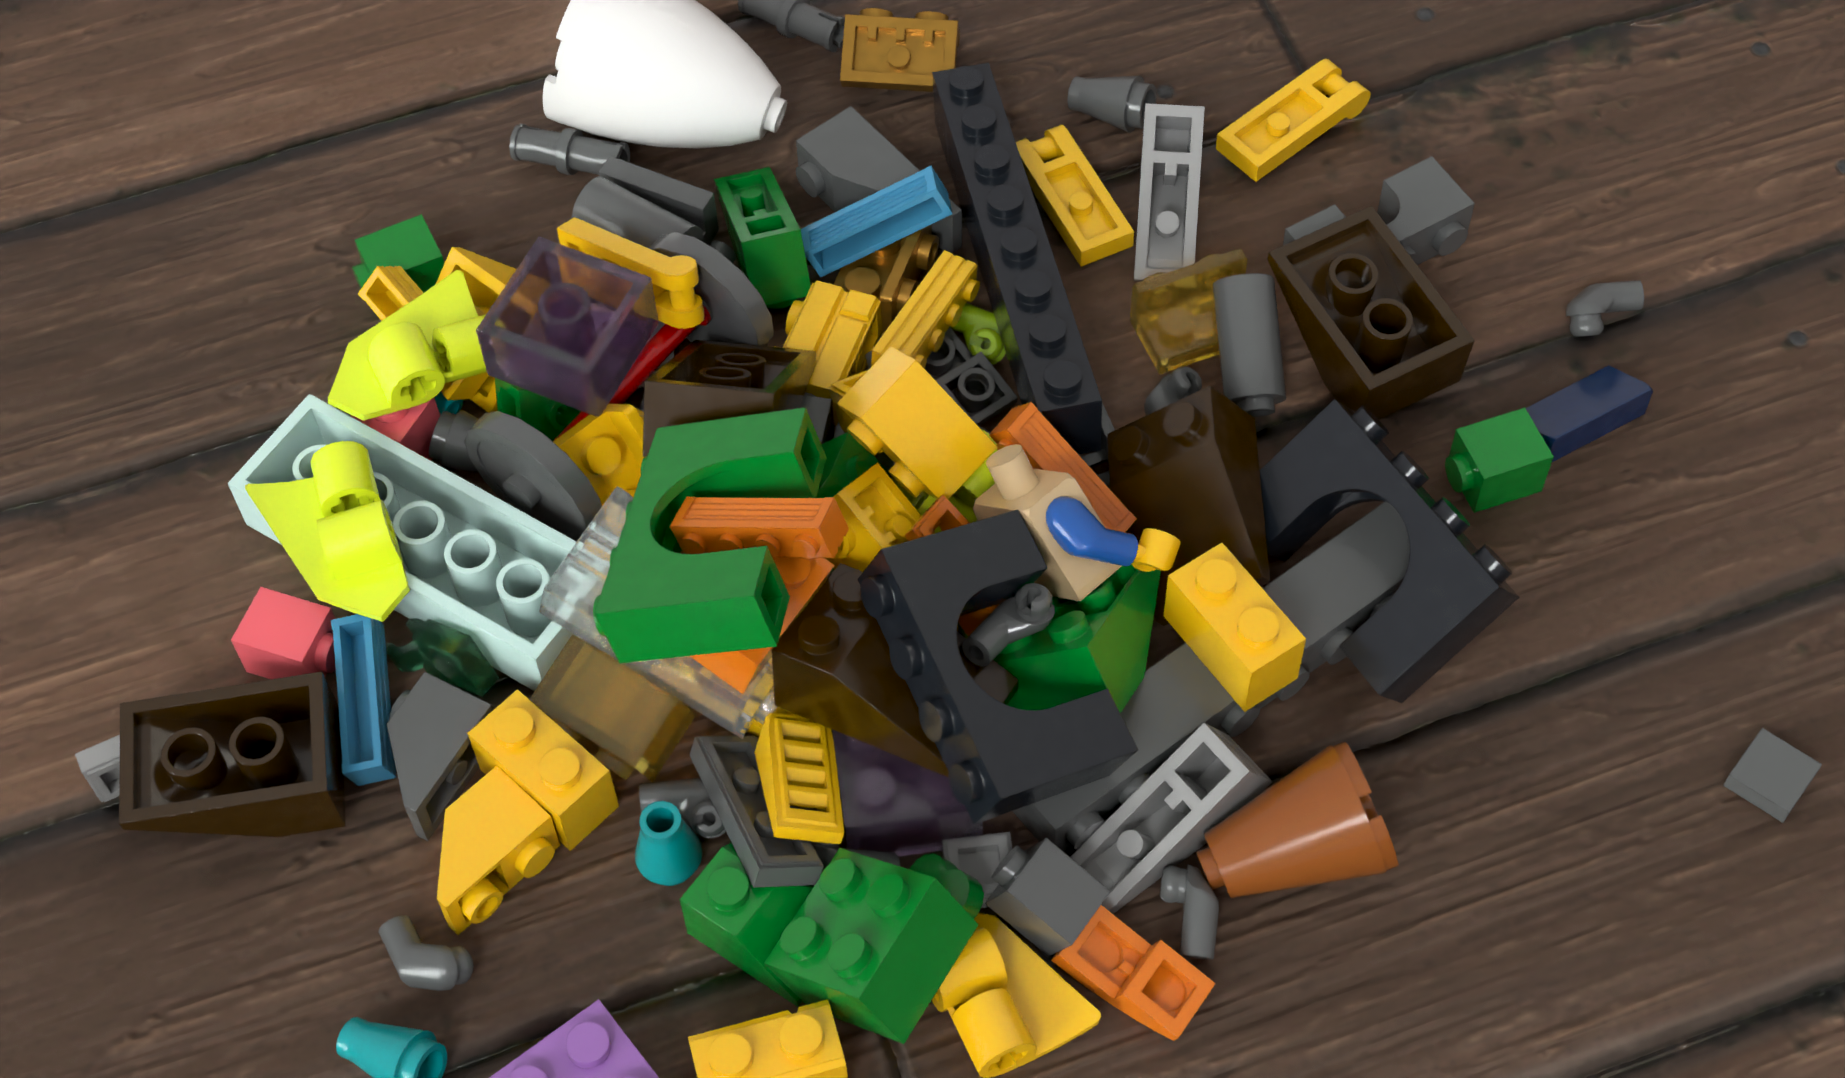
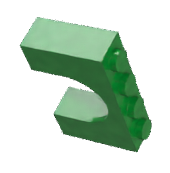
(714, 601)

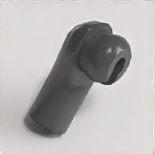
(1199, 907)

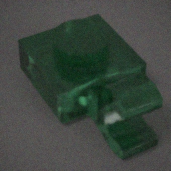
(445, 655)

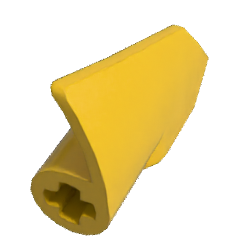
(1009, 1001)

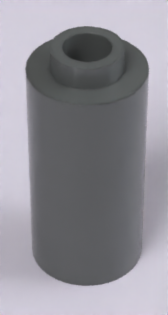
(628, 214)
(1250, 342)

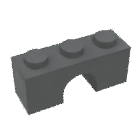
(1418, 206)

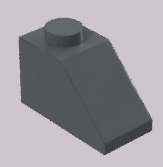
(433, 748)

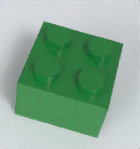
(872, 943)

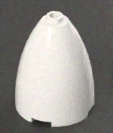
(659, 76)

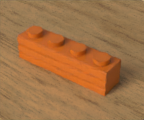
(1051, 452)
(785, 525)

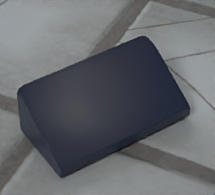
(1589, 409)

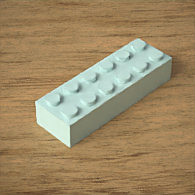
(462, 549)

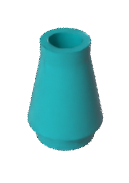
(666, 845)
(391, 1050)

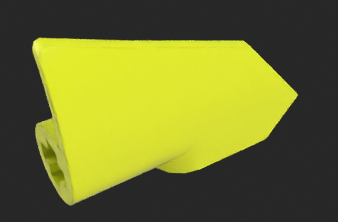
(411, 353)
(338, 531)

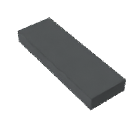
(735, 788)

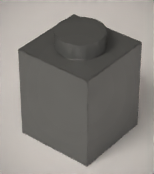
(1045, 895)

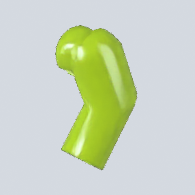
(981, 333)

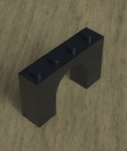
(1449, 583)
(993, 751)

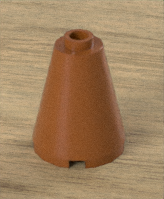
(1301, 831)

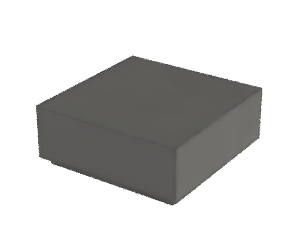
(1772, 775)

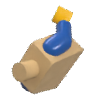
(1067, 528)

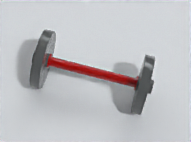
(541, 477)

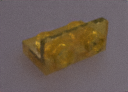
(1177, 310)

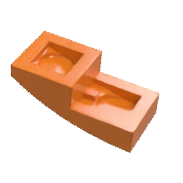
(1134, 976)

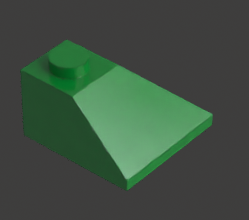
(739, 919)

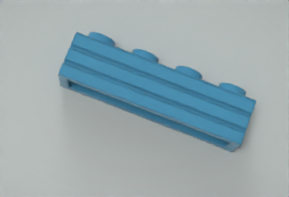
(876, 221)
(363, 699)

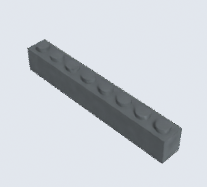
(1321, 595)

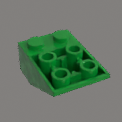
(1087, 645)

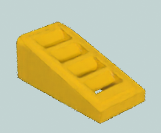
(801, 771)

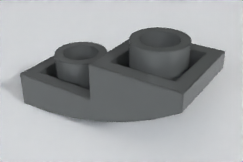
(969, 380)

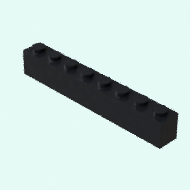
(1015, 256)

